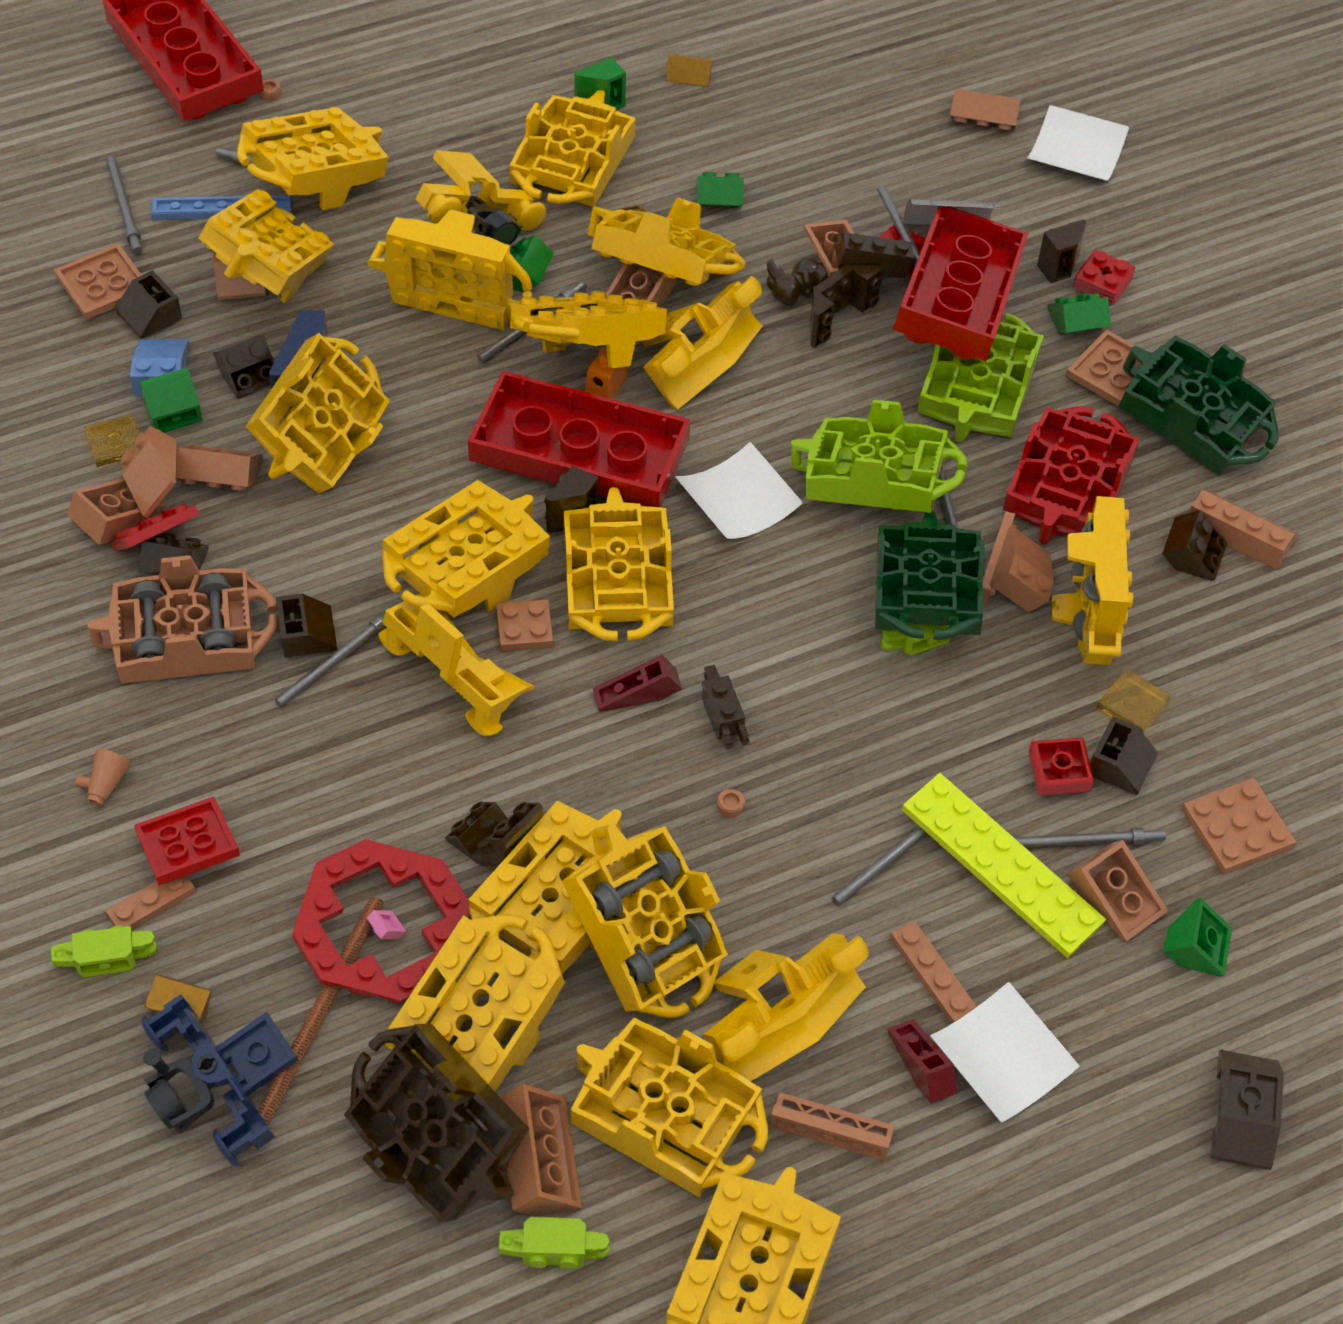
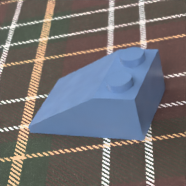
(157, 358)

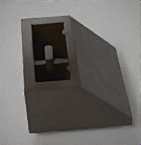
(1061, 250)
(148, 305)
(245, 364)
(574, 491)
(168, 546)
(1195, 546)
(305, 625)
(1123, 756)

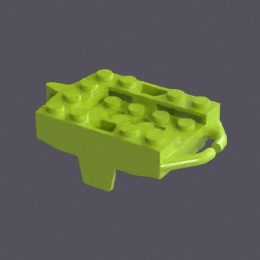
(968, 390)
(878, 461)

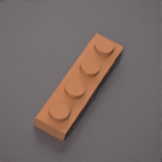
(1007, 522)
(932, 971)

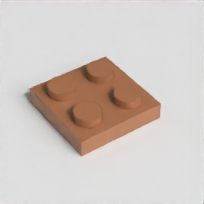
(524, 625)

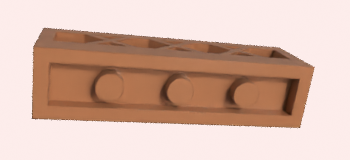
(831, 1130)

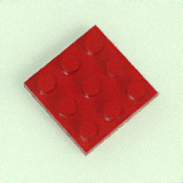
(153, 526)
(186, 840)

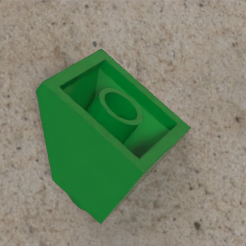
(1199, 939)

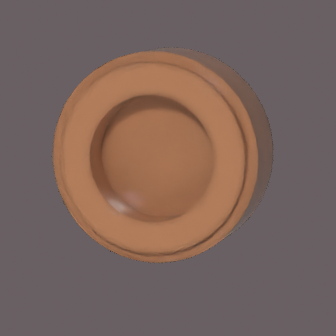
(271, 89)
(730, 803)

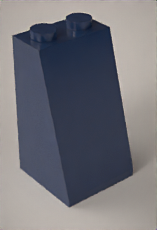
(305, 326)

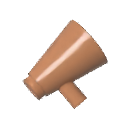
(105, 775)

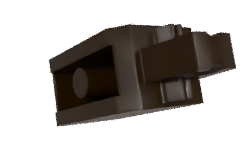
(723, 707)

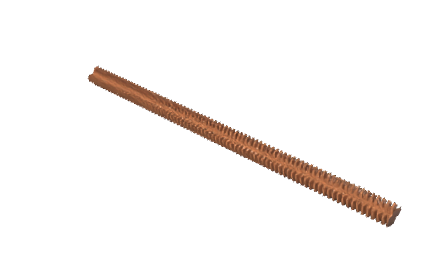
(317, 1012)

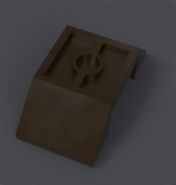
(849, 285)
(491, 836)
(1248, 1109)

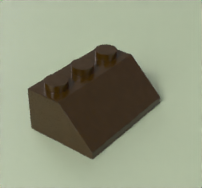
(890, 254)

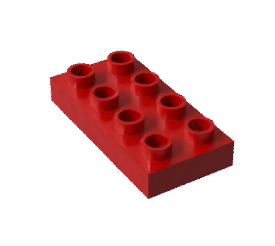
(186, 53)
(961, 283)
(606, 437)

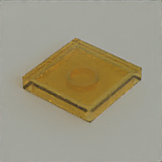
(112, 438)
(1134, 700)

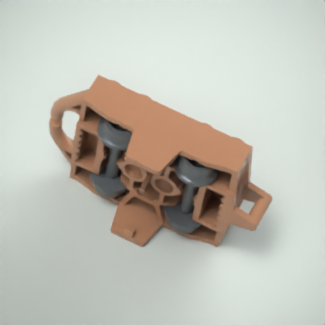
(188, 616)

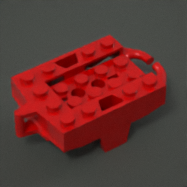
(1065, 466)

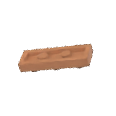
(150, 902)

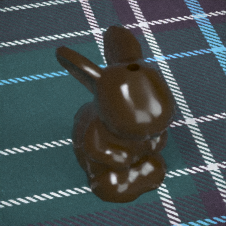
(803, 278)

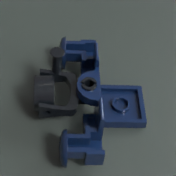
(256, 1053)

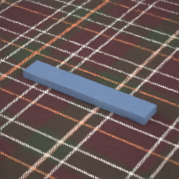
(203, 207)

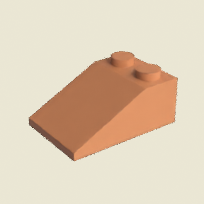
(642, 284)
(150, 468)
(106, 510)
(1023, 571)
(1118, 890)

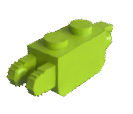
(895, 640)
(104, 950)
(554, 1242)

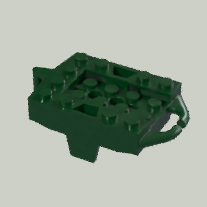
(1204, 394)
(929, 577)

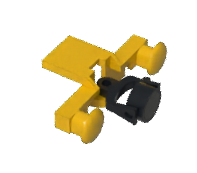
(487, 207)

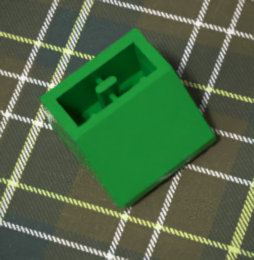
(602, 76)
(720, 190)
(533, 257)
(1080, 312)
(171, 401)

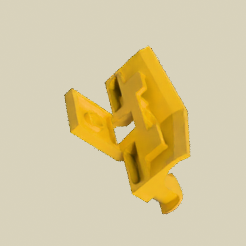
(728, 328)
(478, 680)
(819, 990)

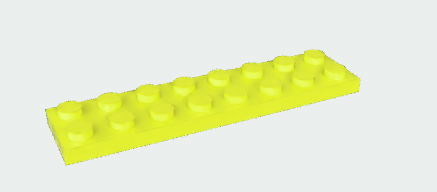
(1004, 865)

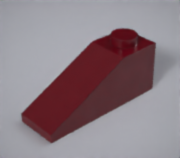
(640, 685)
(924, 1060)

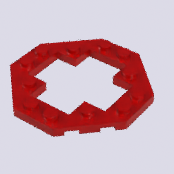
(321, 905)

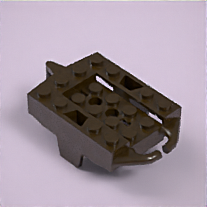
(390, 1120)

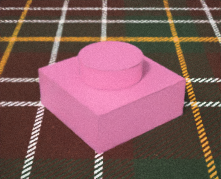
(386, 924)

